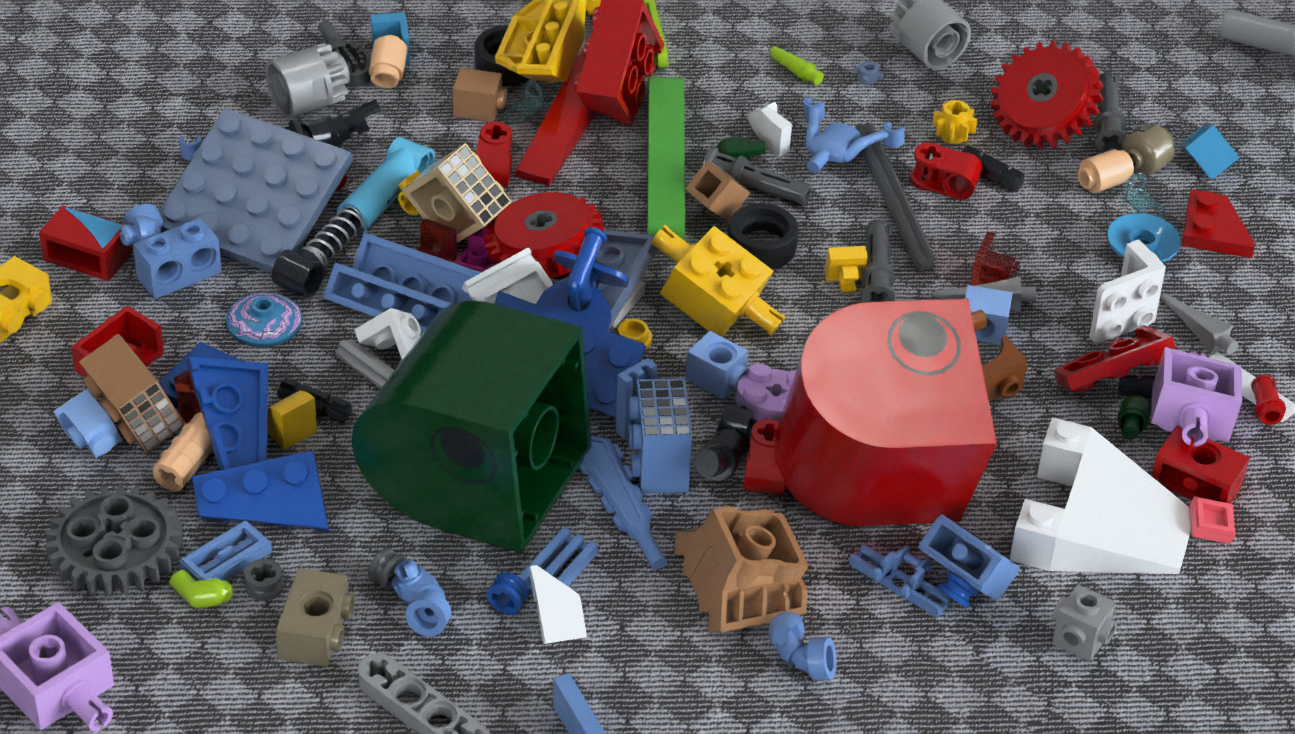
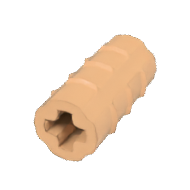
(184, 455)

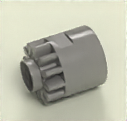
(930, 31)
(307, 80)

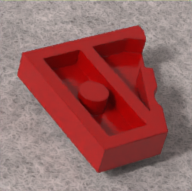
(1215, 225)

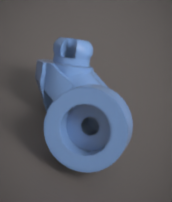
(141, 224)
(427, 608)
(816, 658)

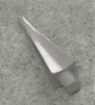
(1020, 294)
(1209, 330)

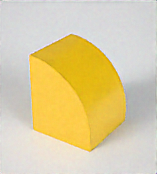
(292, 419)

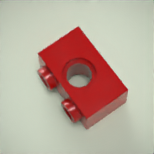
(1200, 471)

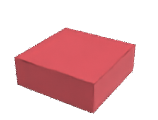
(1212, 520)

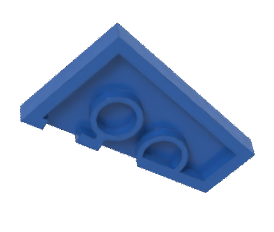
(233, 407)
(266, 492)

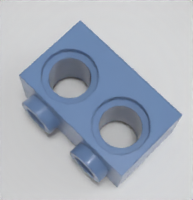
(177, 258)

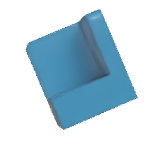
(391, 24)
(1209, 150)

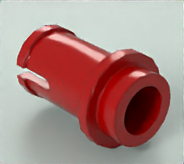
(1269, 407)

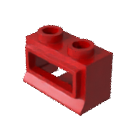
(132, 327)

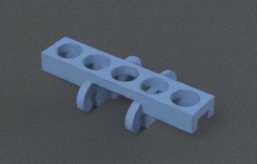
(890, 563)

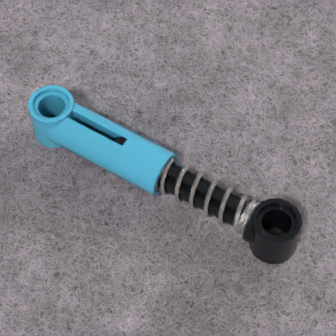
(304, 269)

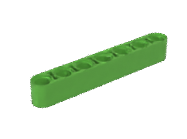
(666, 155)

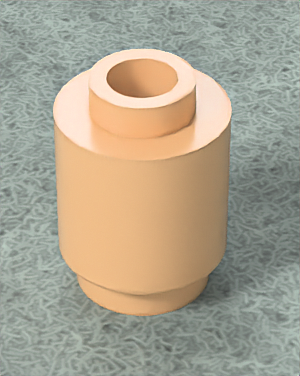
(387, 61)
(1105, 170)

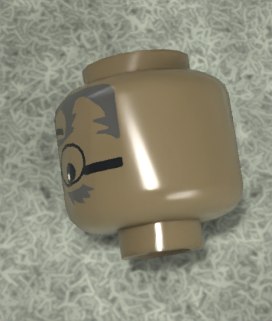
(1149, 148)

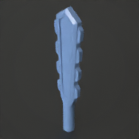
(620, 497)

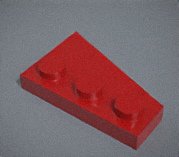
(1116, 363)

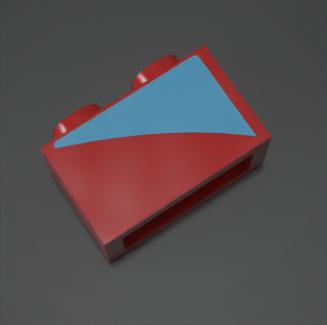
(84, 243)

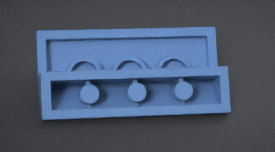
(397, 278)

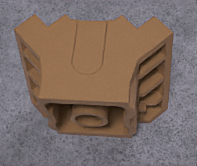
(743, 567)

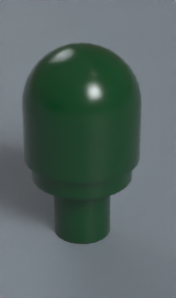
(741, 146)
(1133, 416)

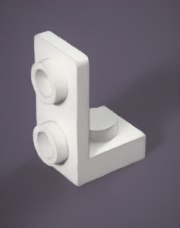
(390, 329)

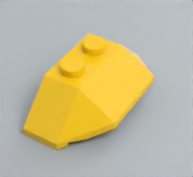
(544, 39)

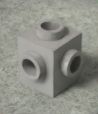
(1083, 622)

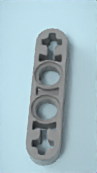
(414, 714)

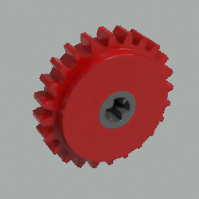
(1071, 91)
(544, 225)

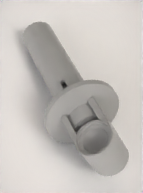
(1258, 32)

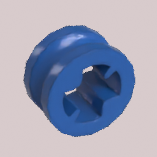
(958, 589)
(507, 593)

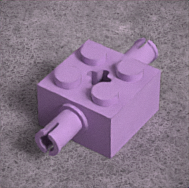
(1196, 395)
(54, 667)

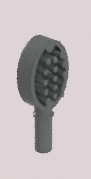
(354, 54)

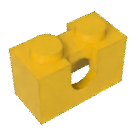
(25, 295)

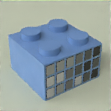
(660, 435)

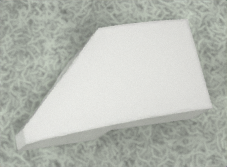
(771, 128)
(557, 607)

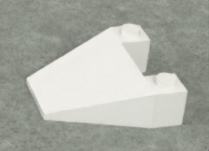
(1113, 517)

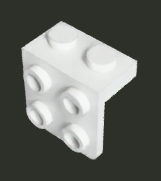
(1132, 298)

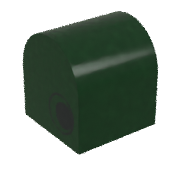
(480, 423)

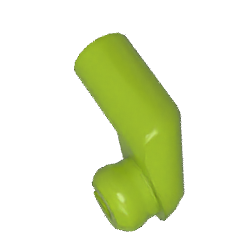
(201, 593)

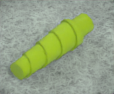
(800, 67)

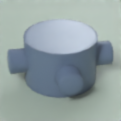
(868, 72)

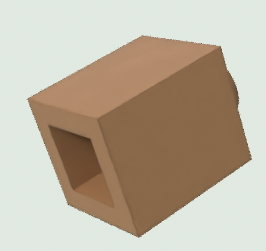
(478, 95)
(717, 190)

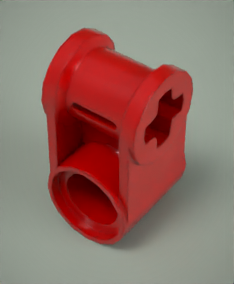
(495, 152)
(948, 172)
(761, 468)

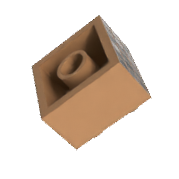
(130, 394)

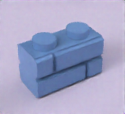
(969, 557)

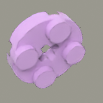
(764, 391)

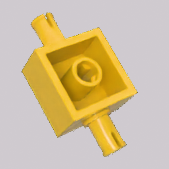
(716, 281)

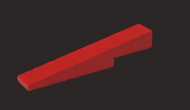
(557, 133)

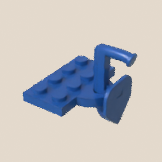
(604, 351)

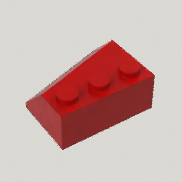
(618, 59)

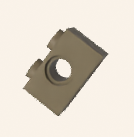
(314, 617)

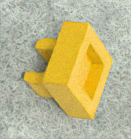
(845, 266)

